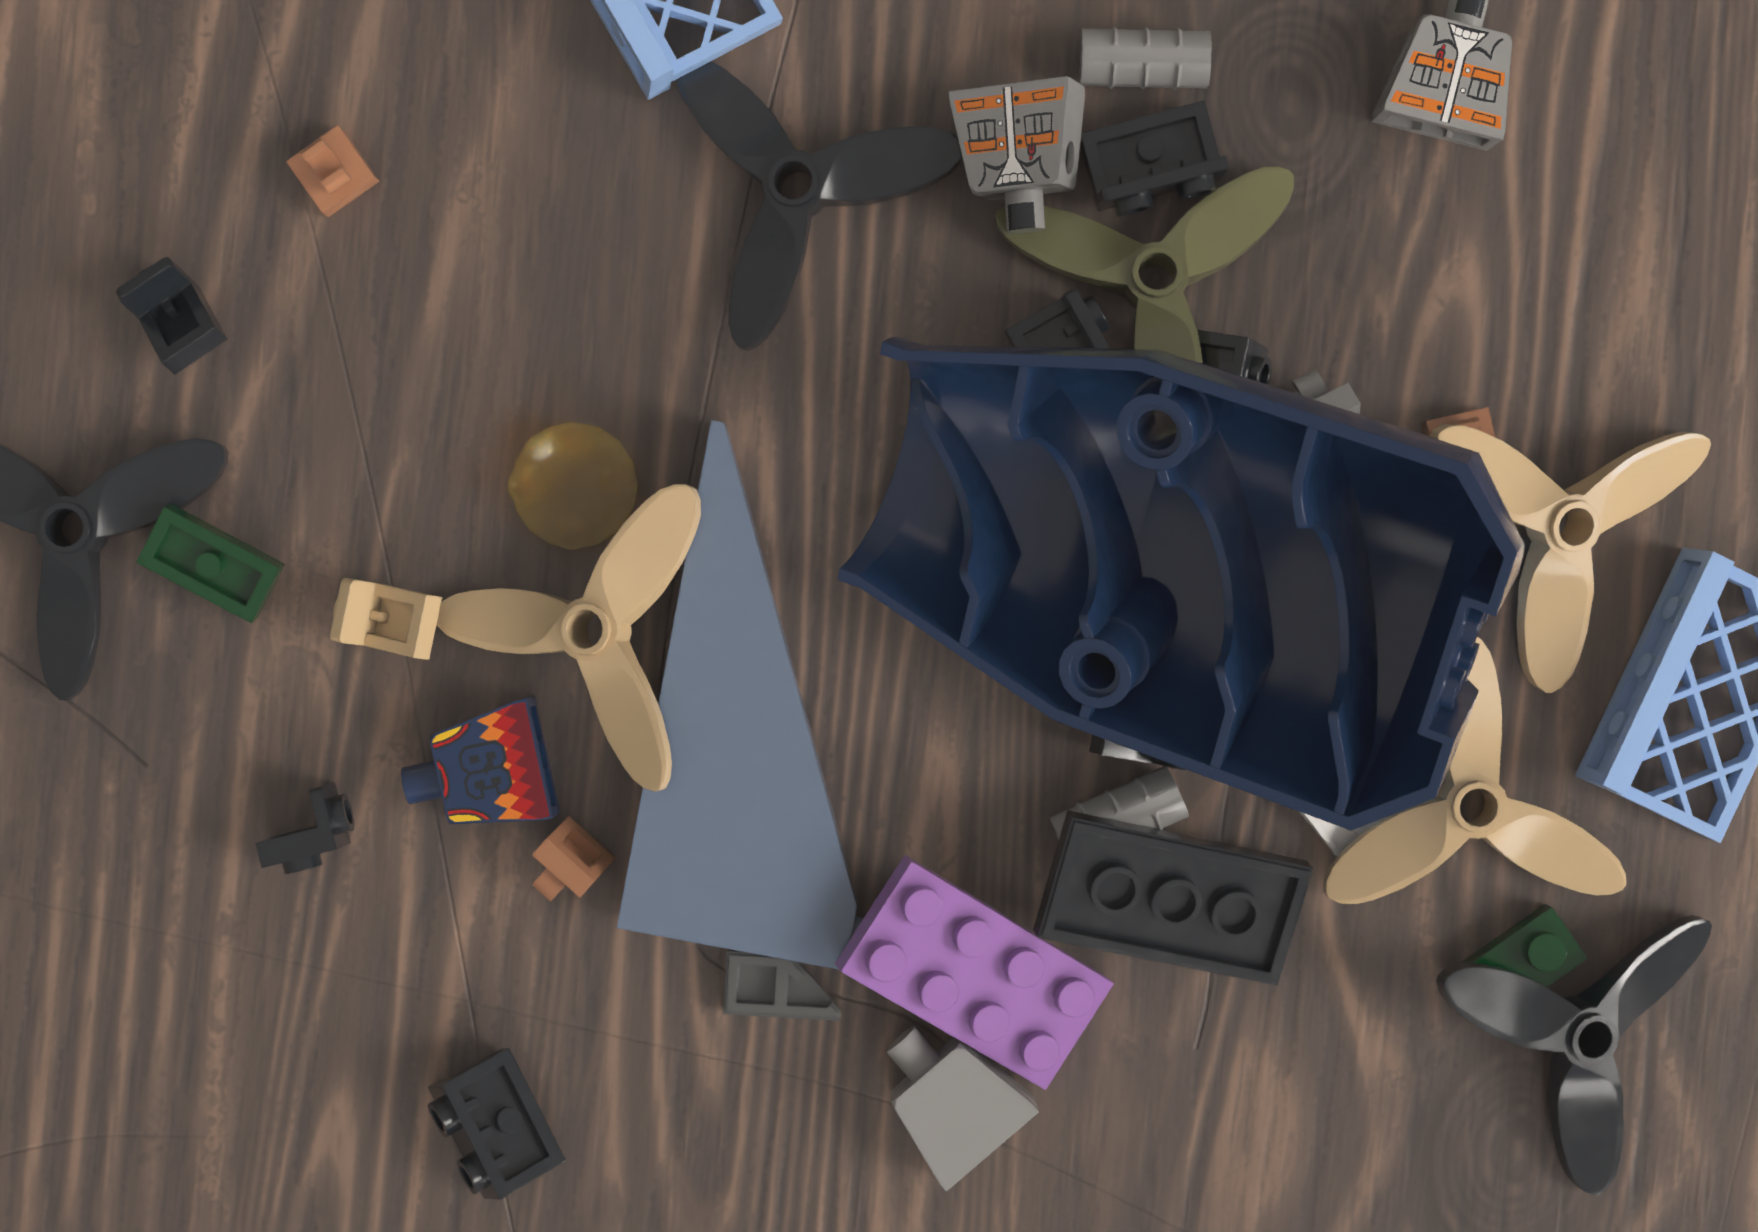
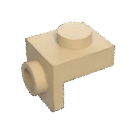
(385, 618)

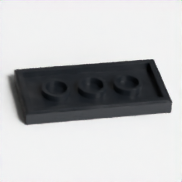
(1172, 898)

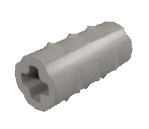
(1145, 58)
(1144, 801)

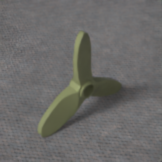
(1196, 247)

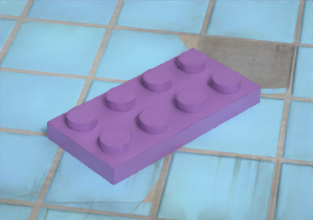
(973, 972)

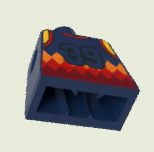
(488, 769)

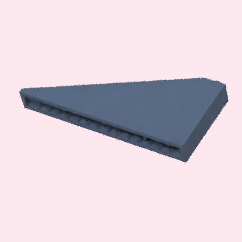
(745, 830)

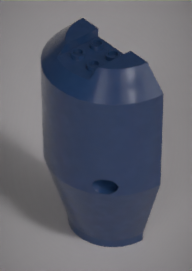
(1197, 566)

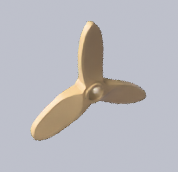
(1558, 568)
(620, 590)
(1426, 835)

